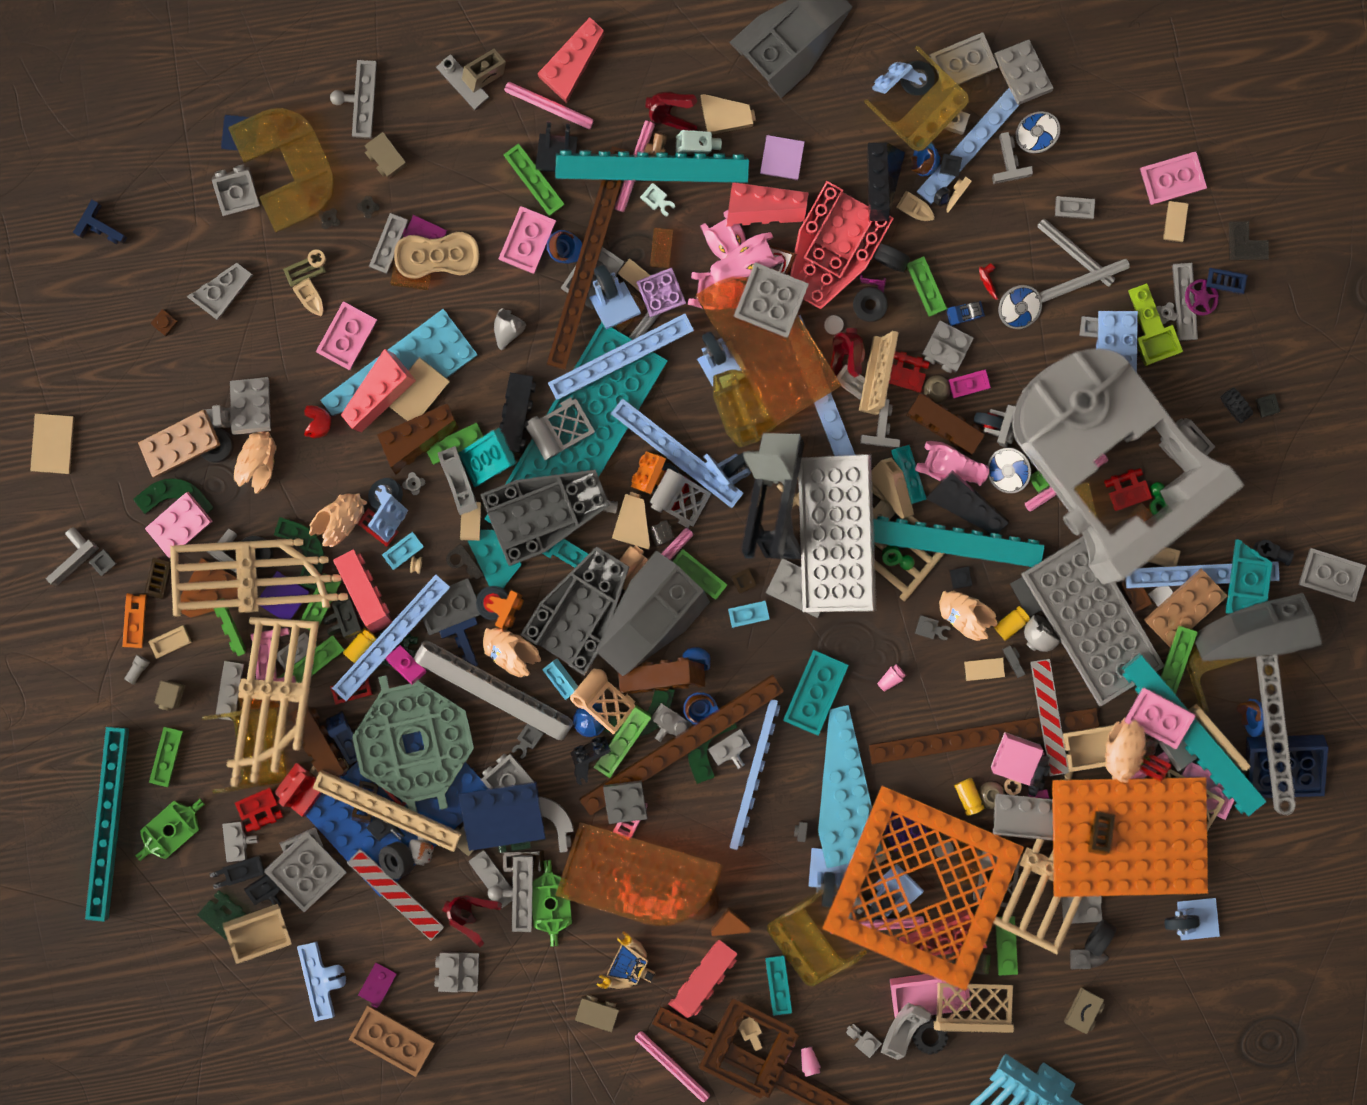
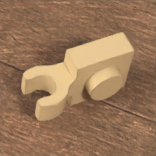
(749, 1030)

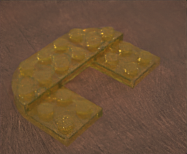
(304, 156)

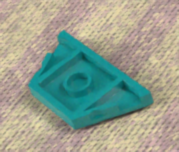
(492, 559)
(1248, 578)

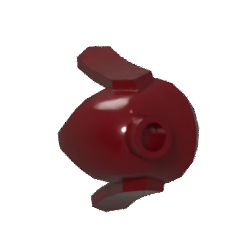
(661, 105)
(849, 344)
(454, 909)

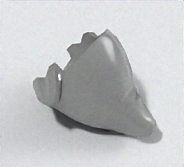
(507, 327)

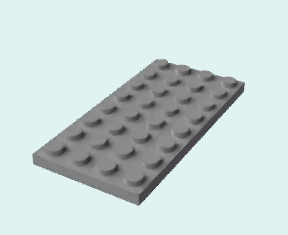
(837, 534)
(1090, 620)

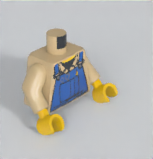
(628, 965)

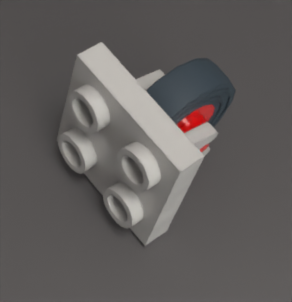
(993, 422)

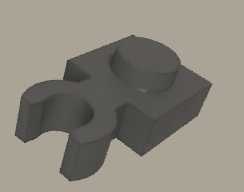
(929, 627)
(1012, 656)
(529, 738)

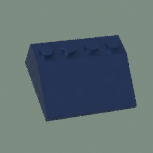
(1307, 764)
(502, 816)

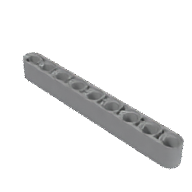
(493, 690)
(1280, 737)

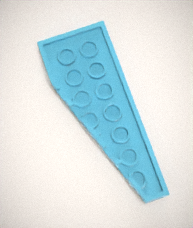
(434, 341)
(844, 792)

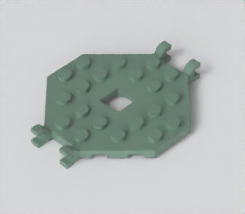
(419, 773)

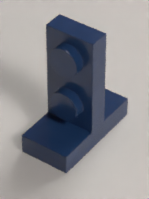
(88, 219)
(462, 639)
(342, 734)

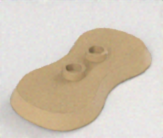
(451, 254)

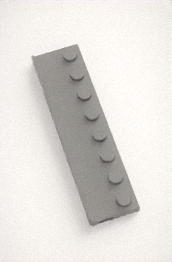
(1023, 817)

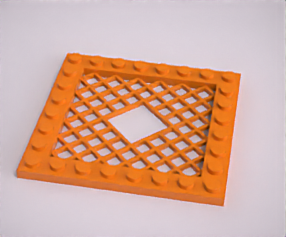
(923, 961)

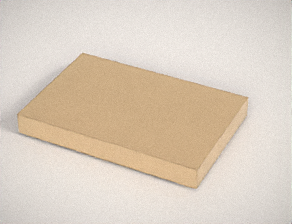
(422, 392)
(52, 443)

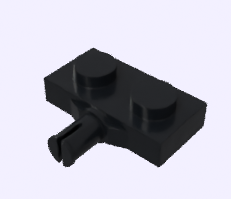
(1037, 781)
(381, 828)
(263, 890)

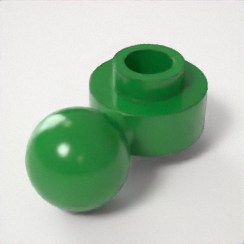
(1159, 500)
(906, 562)

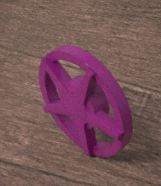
(1201, 297)

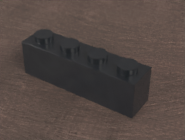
(883, 172)
(516, 410)

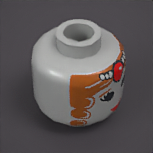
(421, 850)

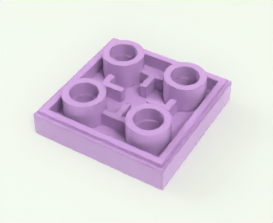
(782, 157)
(661, 292)

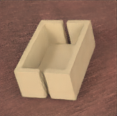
(1086, 747)
(257, 933)

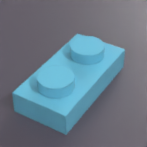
(403, 550)
(748, 614)
(560, 678)

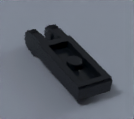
(240, 872)

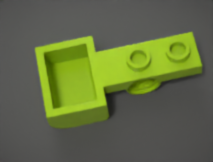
(1157, 341)

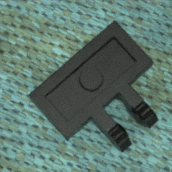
(347, 619)

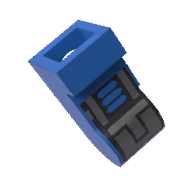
(965, 313)

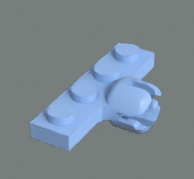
(319, 980)

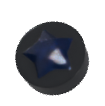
(942, 196)

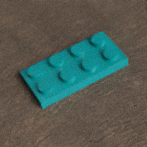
(487, 457)
(815, 692)

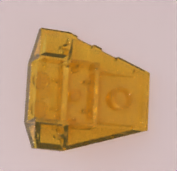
(740, 408)

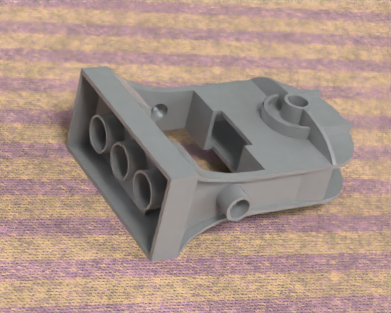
(1078, 414)

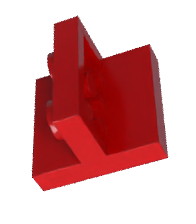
(297, 790)

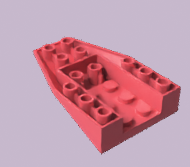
(835, 244)

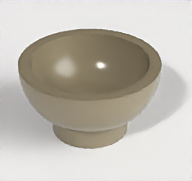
(937, 388)
(987, 793)

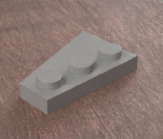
(221, 291)

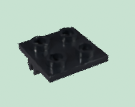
(550, 145)
(585, 754)

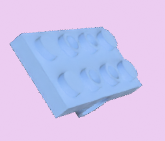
(1119, 334)

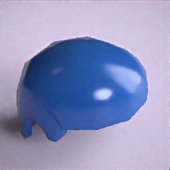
(698, 655)

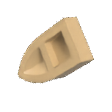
(959, 188)
(915, 207)
(309, 296)

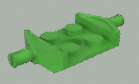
(185, 825)
(549, 919)

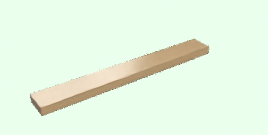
(387, 810)

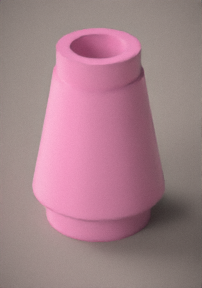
(891, 678)
(809, 1062)

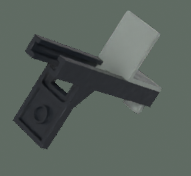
(776, 461)

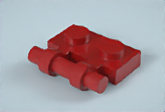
(907, 378)
(1129, 495)
(258, 803)

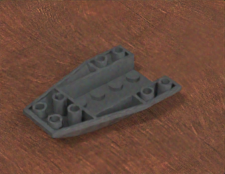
(790, 39)
(542, 511)
(579, 610)
(651, 614)
(1260, 630)

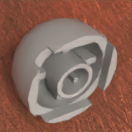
(1040, 634)

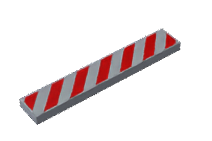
(1049, 716)
(395, 894)

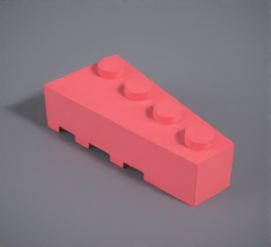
(572, 59)
(765, 204)
(378, 391)
(362, 591)
(943, 938)
(703, 979)

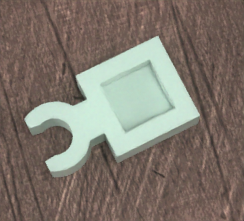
(655, 197)

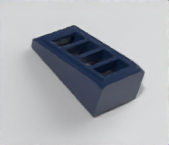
(1241, 285)

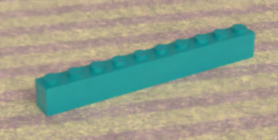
(651, 167)
(957, 542)
(1199, 741)
(107, 823)

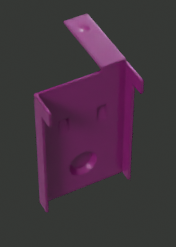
(424, 229)
(881, 284)
(377, 984)

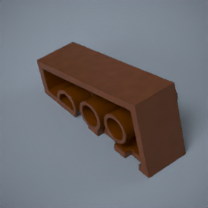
(945, 424)
(416, 436)
(662, 676)
(318, 744)

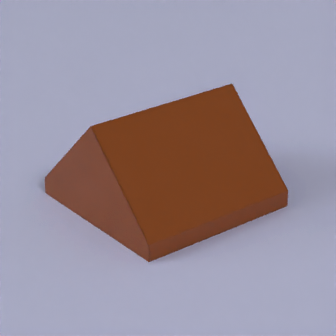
(730, 924)

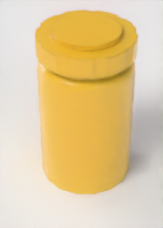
(1012, 623)
(360, 645)
(969, 796)

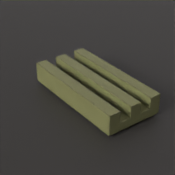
(289, 276)

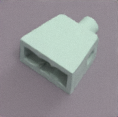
(688, 142)

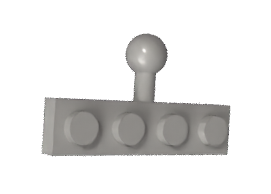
(362, 99)
(521, 893)

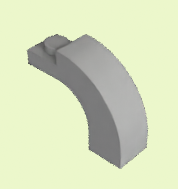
(458, 480)
(561, 819)
(902, 1030)

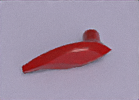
(987, 281)

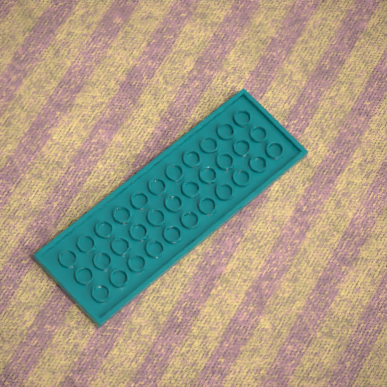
(597, 402)

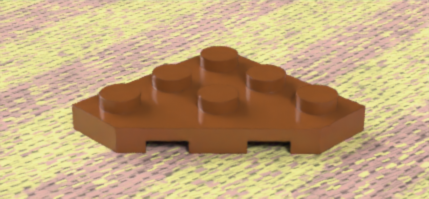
(208, 594)

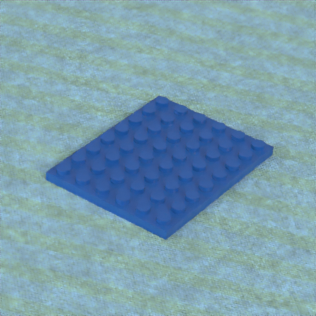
(348, 836)

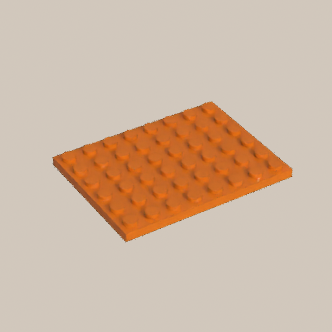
(1155, 837)

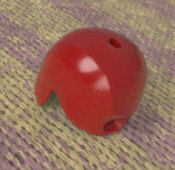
(320, 425)

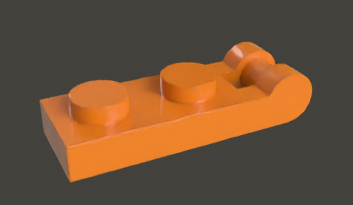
(134, 621)

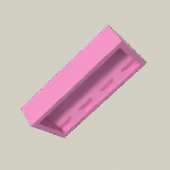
(922, 991)

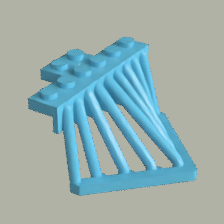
(1043, 1088)

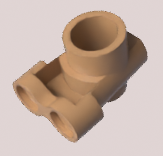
(658, 145)

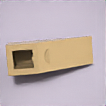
(892, 484)

